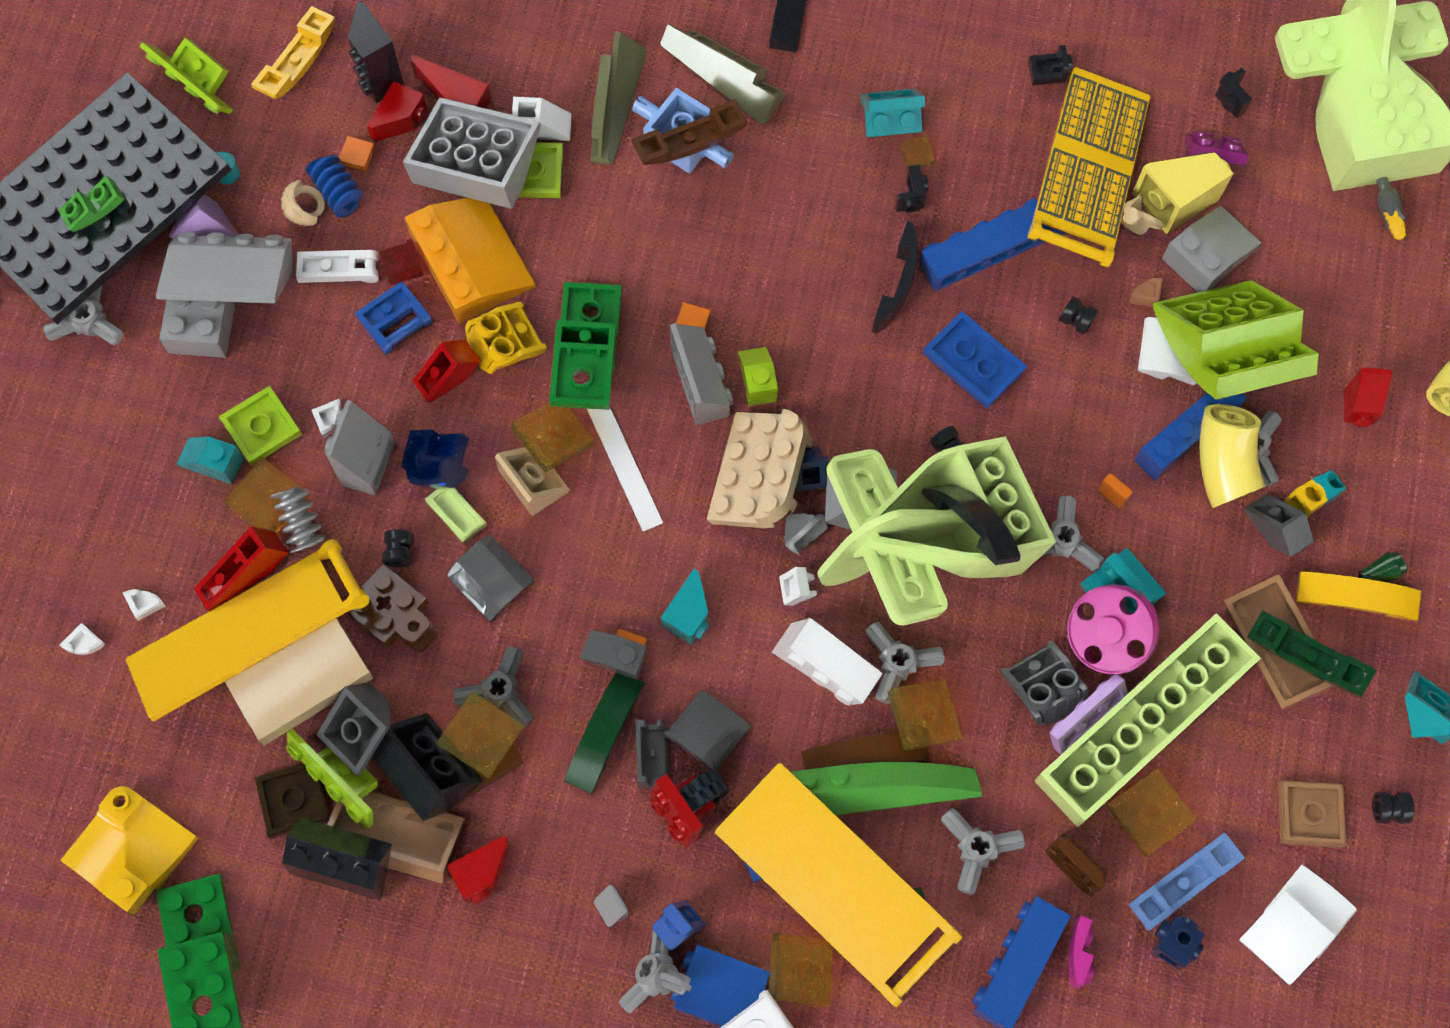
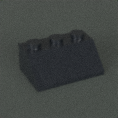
(372, 54)
(422, 768)
(337, 858)

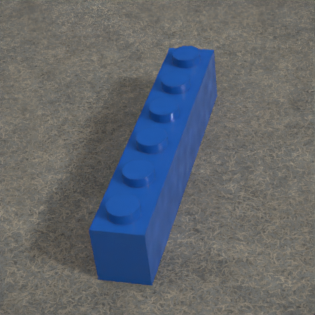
(980, 247)

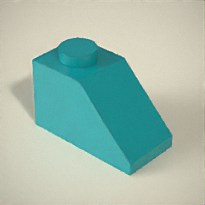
(211, 458)
(688, 611)

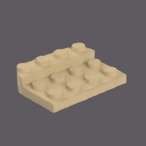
(759, 470)

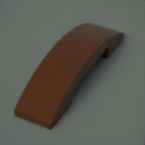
(692, 137)
(866, 749)

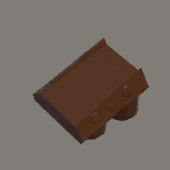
(1077, 864)

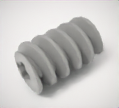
(298, 518)

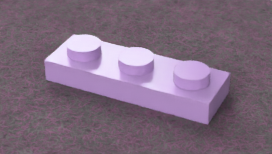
(1088, 713)

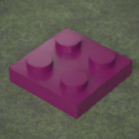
(1226, 148)

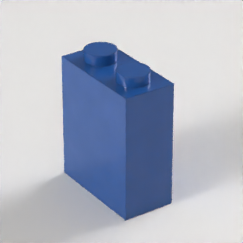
(719, 986)

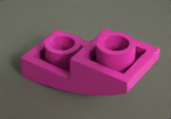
(1079, 961)

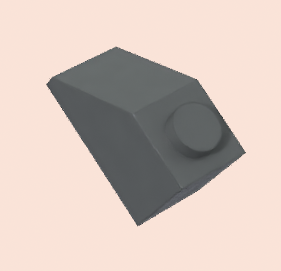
(1280, 524)
(614, 653)

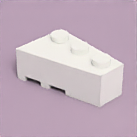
(827, 661)

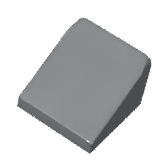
(611, 906)

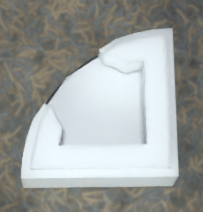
(326, 416)
(143, 603)
(82, 641)

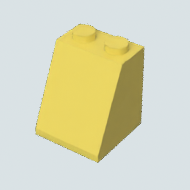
(1182, 187)

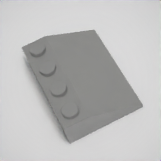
(473, 152)
(226, 268)

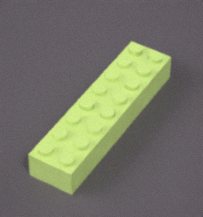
(1146, 720)

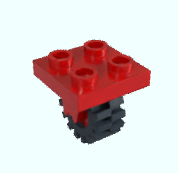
(687, 803)

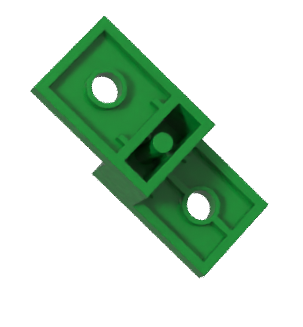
(585, 346)
(199, 955)

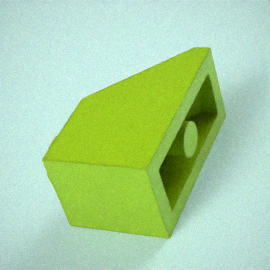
(758, 376)

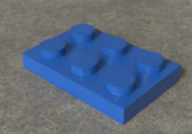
(974, 359)

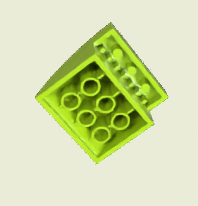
(1237, 338)

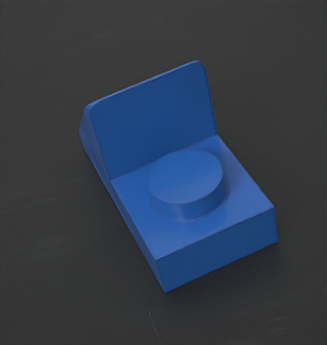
(678, 924)

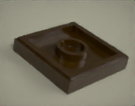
(289, 796)

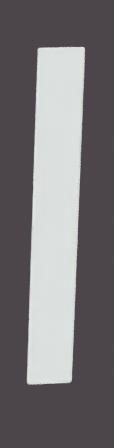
(625, 468)

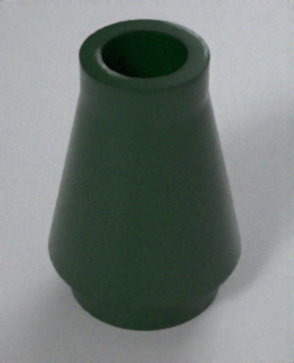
(1385, 568)

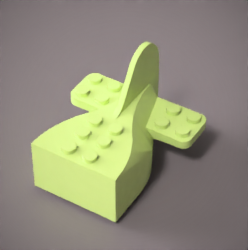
(1373, 108)
(904, 534)

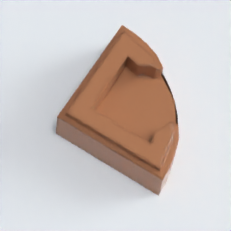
(1147, 292)

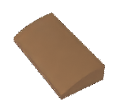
(1286, 681)
(417, 845)

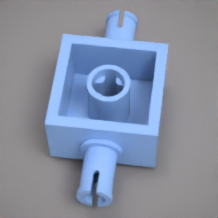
(675, 112)

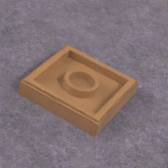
(1312, 813)

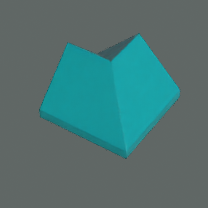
(1428, 709)

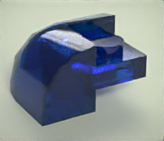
(435, 459)

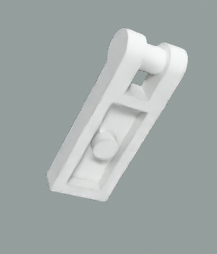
(337, 266)

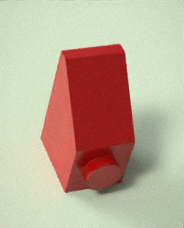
(397, 113)
(446, 369)
(1366, 396)
(480, 870)

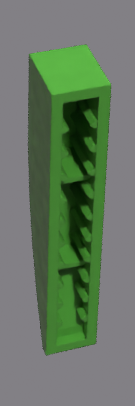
(888, 785)

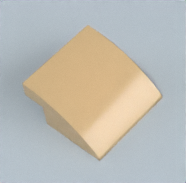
(297, 681)

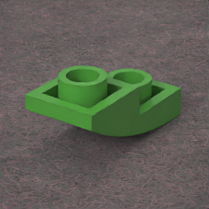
(84, 209)

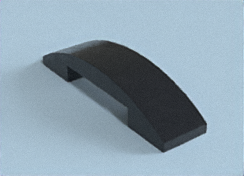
(891, 306)
(994, 535)

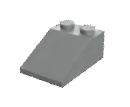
(1210, 249)

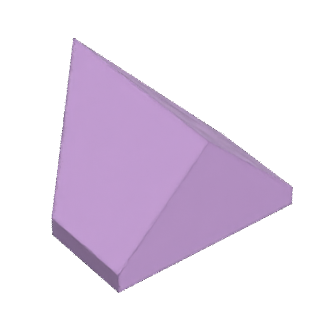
(204, 218)

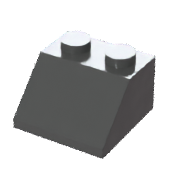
(356, 725)

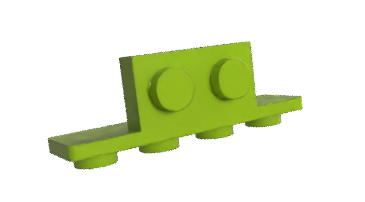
(195, 69)
(338, 778)

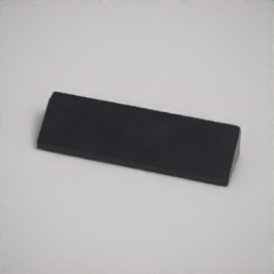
(787, 25)

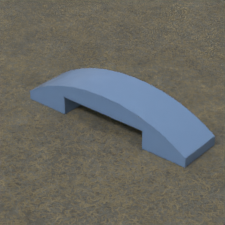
(1186, 881)

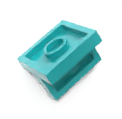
(892, 112)
(1126, 571)

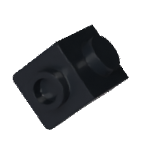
(1050, 67)
(1232, 95)
(916, 195)

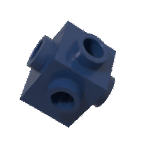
(812, 470)
(1168, 946)

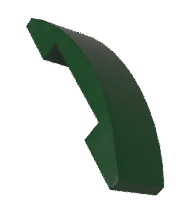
(1311, 655)
(603, 732)

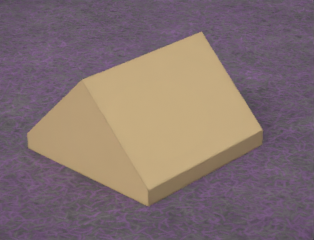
(529, 481)

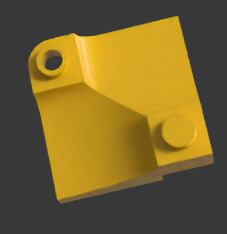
(129, 849)

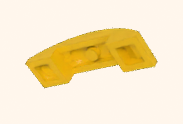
(298, 55)
(1359, 594)

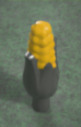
(1391, 208)

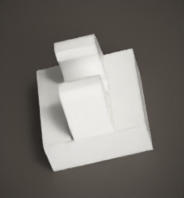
(795, 586)

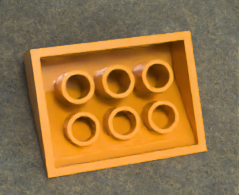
(469, 255)

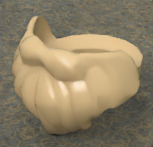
(292, 209)
(1137, 220)

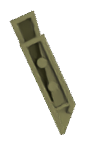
(614, 95)

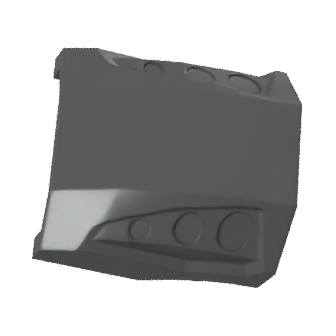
(489, 577)
(1046, 684)
(708, 730)

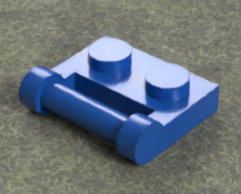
(387, 311)

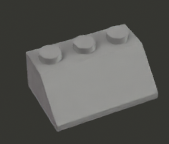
(700, 373)

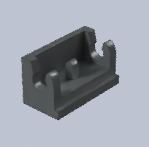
(651, 752)

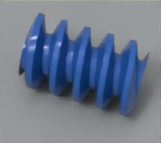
(335, 184)

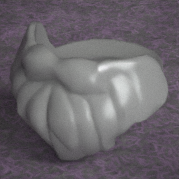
(802, 529)

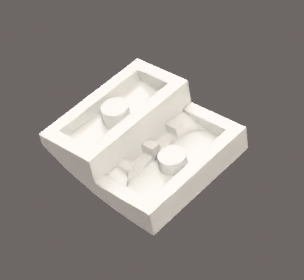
(1157, 356)
(1319, 899)
(1287, 938)

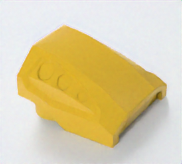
(503, 337)

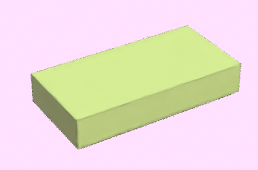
(456, 513)

